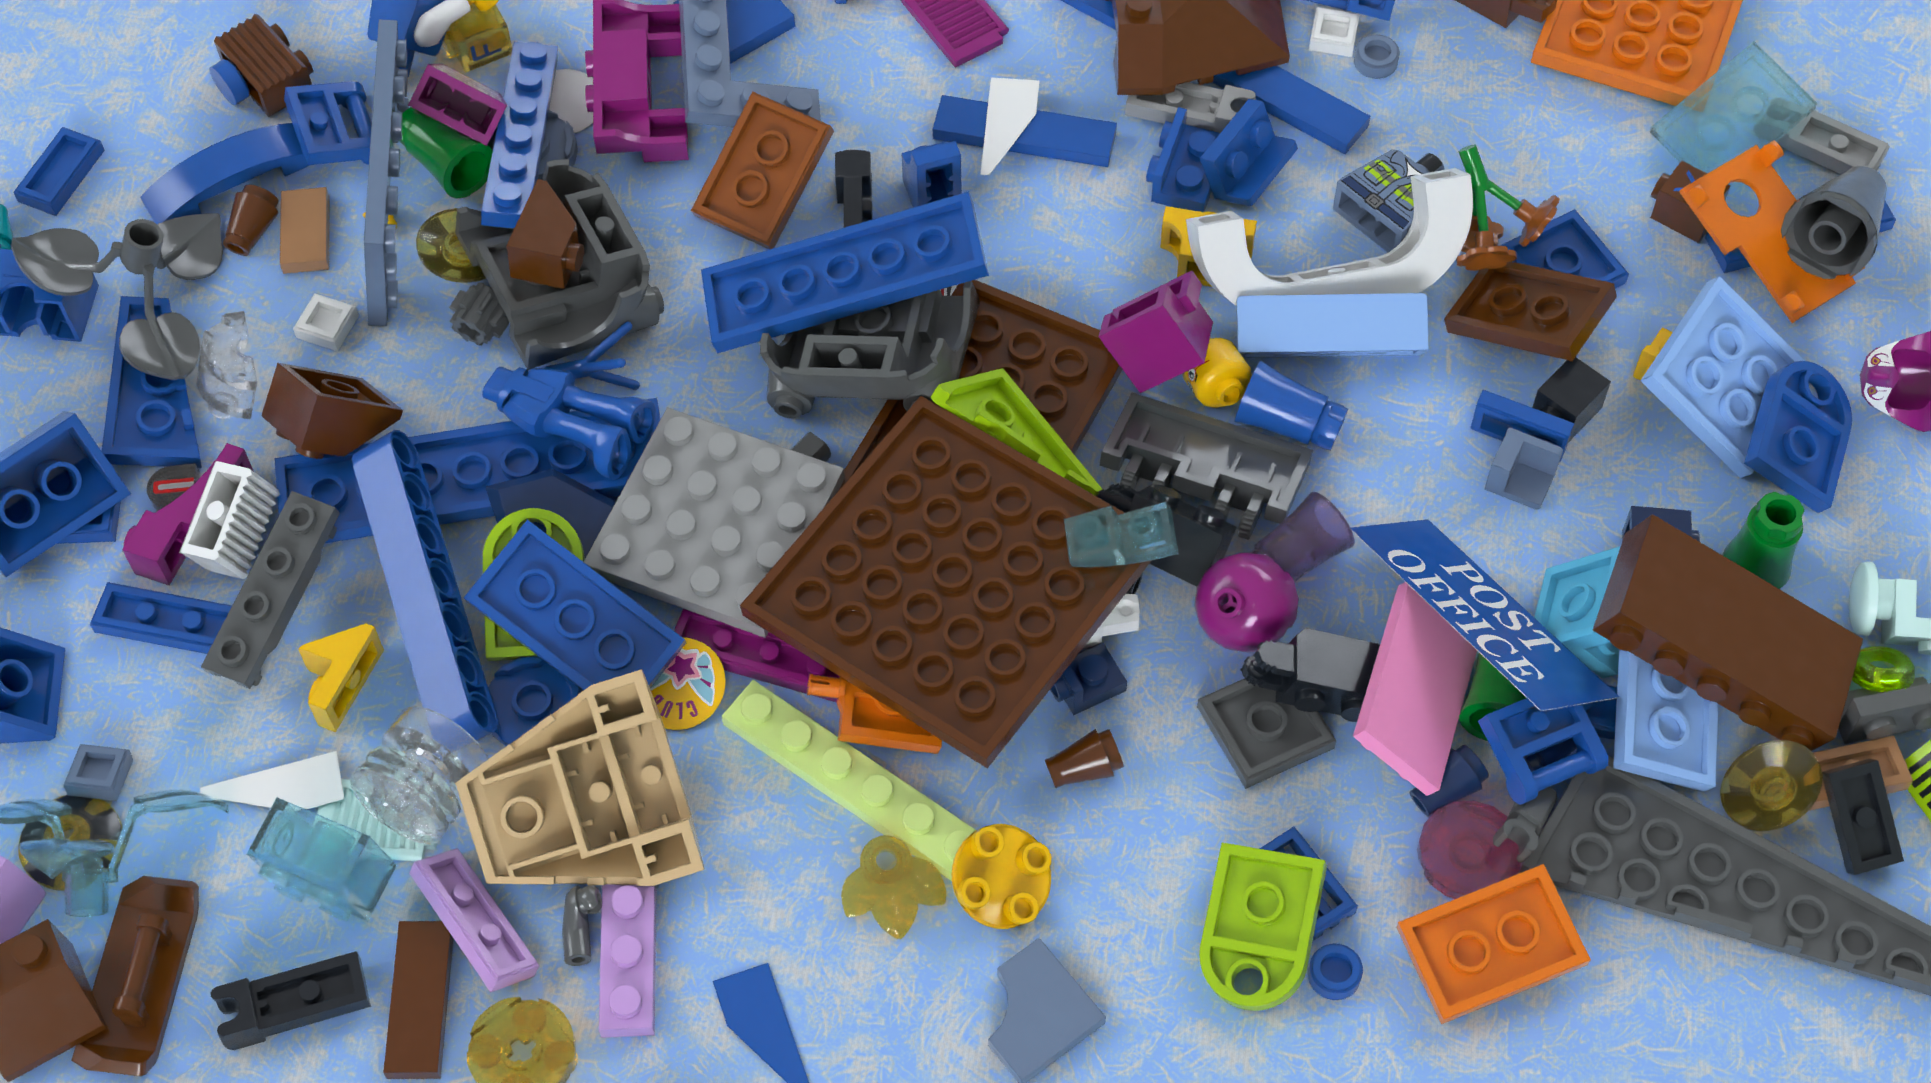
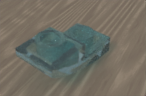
(1112, 539)

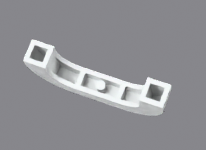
(1431, 246)

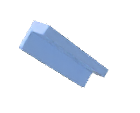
(1332, 325)

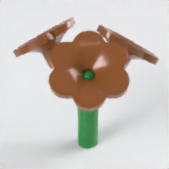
(1482, 240)

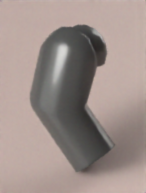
(575, 927)

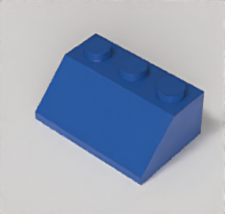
(51, 489)

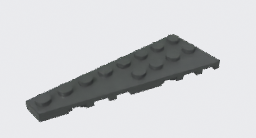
(1681, 861)

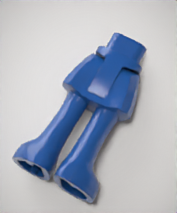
(541, 404)

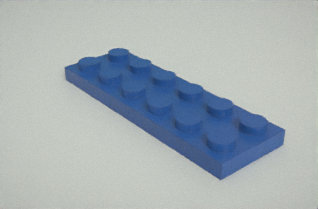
(844, 272)

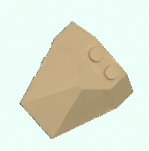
(585, 797)

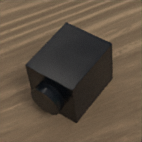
(1573, 394)

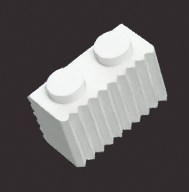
(229, 520)

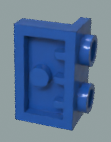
(1246, 156)
(1178, 171)

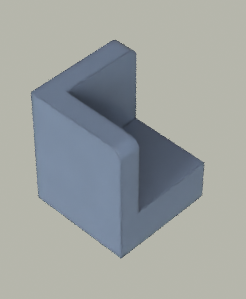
(1523, 468)

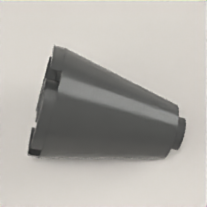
(1837, 224)

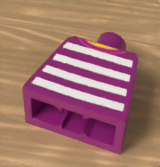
(458, 102)

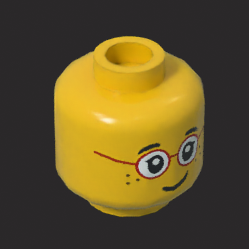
(1222, 377)

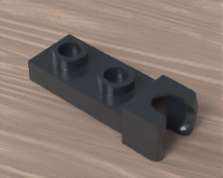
(854, 185)
(290, 999)

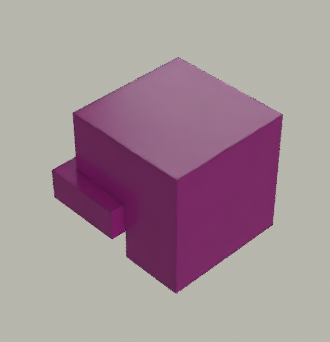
(1159, 332)

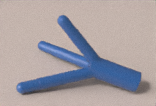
(595, 369)

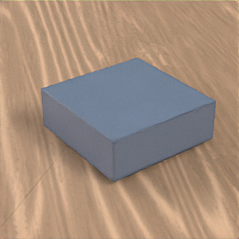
(98, 772)

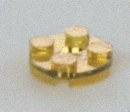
(525, 1021)

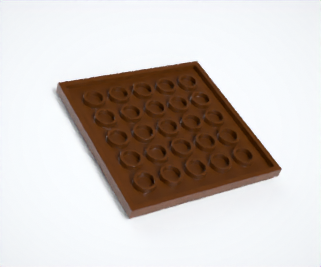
(944, 581)

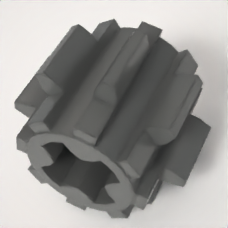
(478, 314)

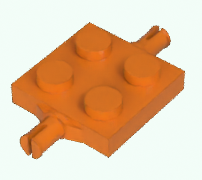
(869, 720)

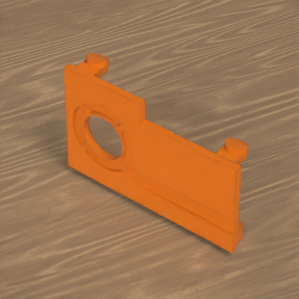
(1760, 235)

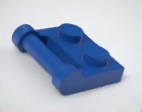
(320, 123)
(1525, 730)

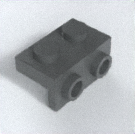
(1881, 714)

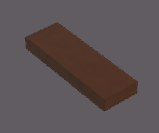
(418, 1001)

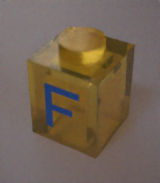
(478, 38)

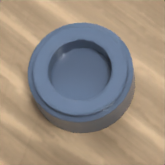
(1376, 56)

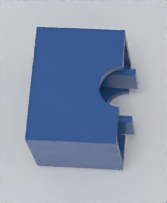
(28, 305)

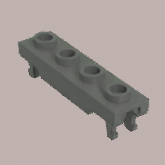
(272, 590)

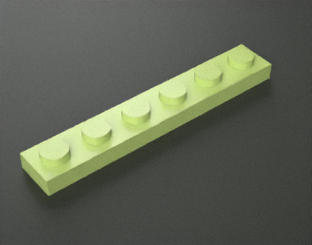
(847, 776)

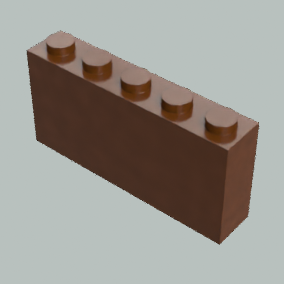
(1728, 634)

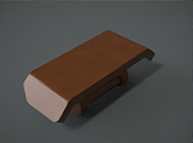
(140, 974)

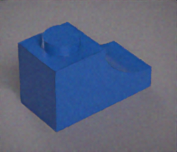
(932, 172)

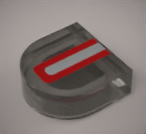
(171, 483)

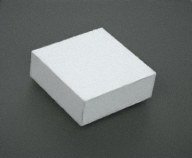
(1334, 32)
(326, 322)

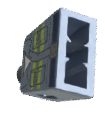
(1380, 196)

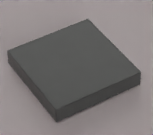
(1261, 733)

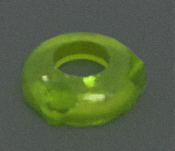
(1883, 679)

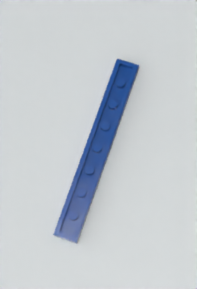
(1282, 93)

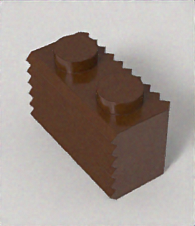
(264, 61)

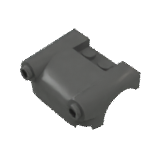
(597, 298)
(873, 354)

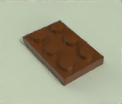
(1531, 309)

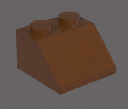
(326, 410)
(42, 1000)

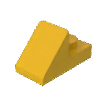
(343, 667)

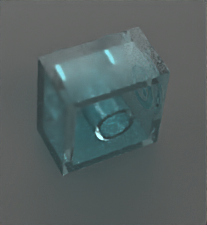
(321, 861)

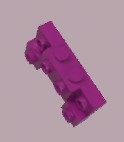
(622, 89)

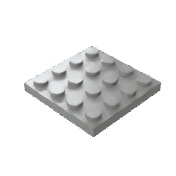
(709, 516)

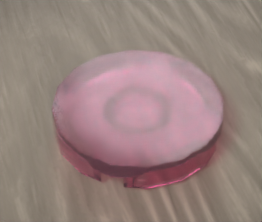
(1460, 850)

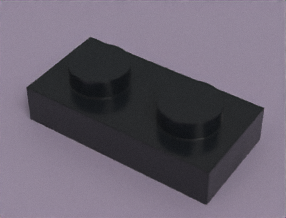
(1862, 816)

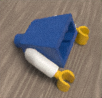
(421, 21)

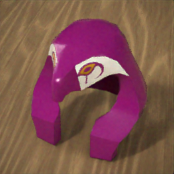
(1899, 381)

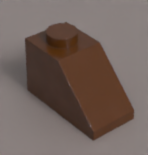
(544, 240)

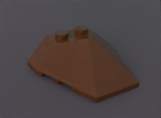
(1193, 40)

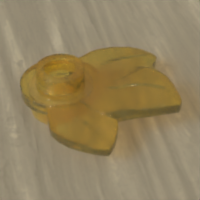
(895, 892)

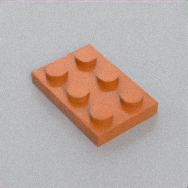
(1492, 943)

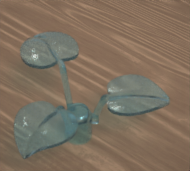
(79, 859)

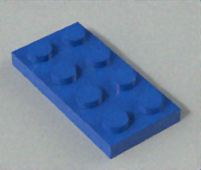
(570, 613)

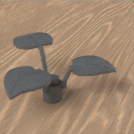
(188, 245)

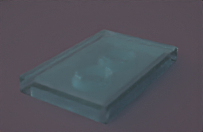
(1733, 111)

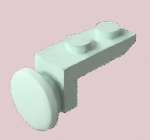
(1892, 603)

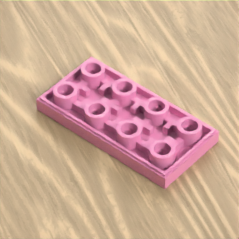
(1415, 691)

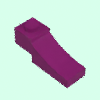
(156, 540)

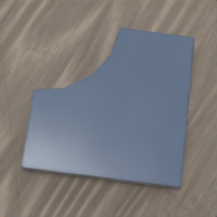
(1044, 1012)

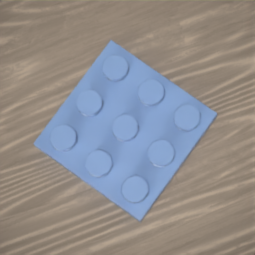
(1718, 370)

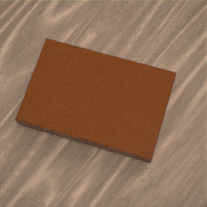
(762, 170)

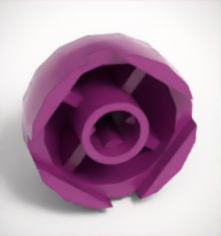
(1246, 601)

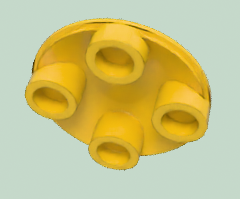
(1002, 876)

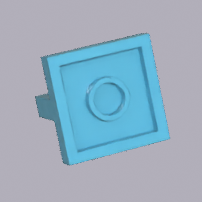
(1570, 606)

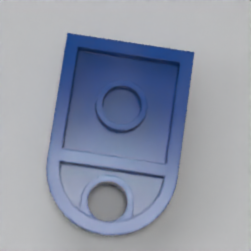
(1802, 438)

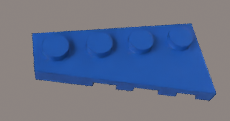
(146, 414)

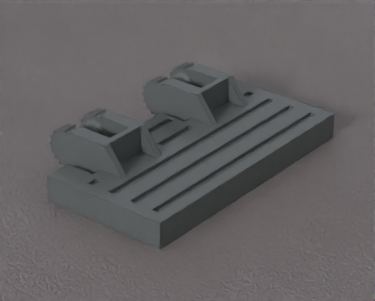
(1206, 457)

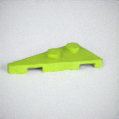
(1004, 412)

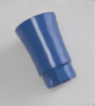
(1290, 409)

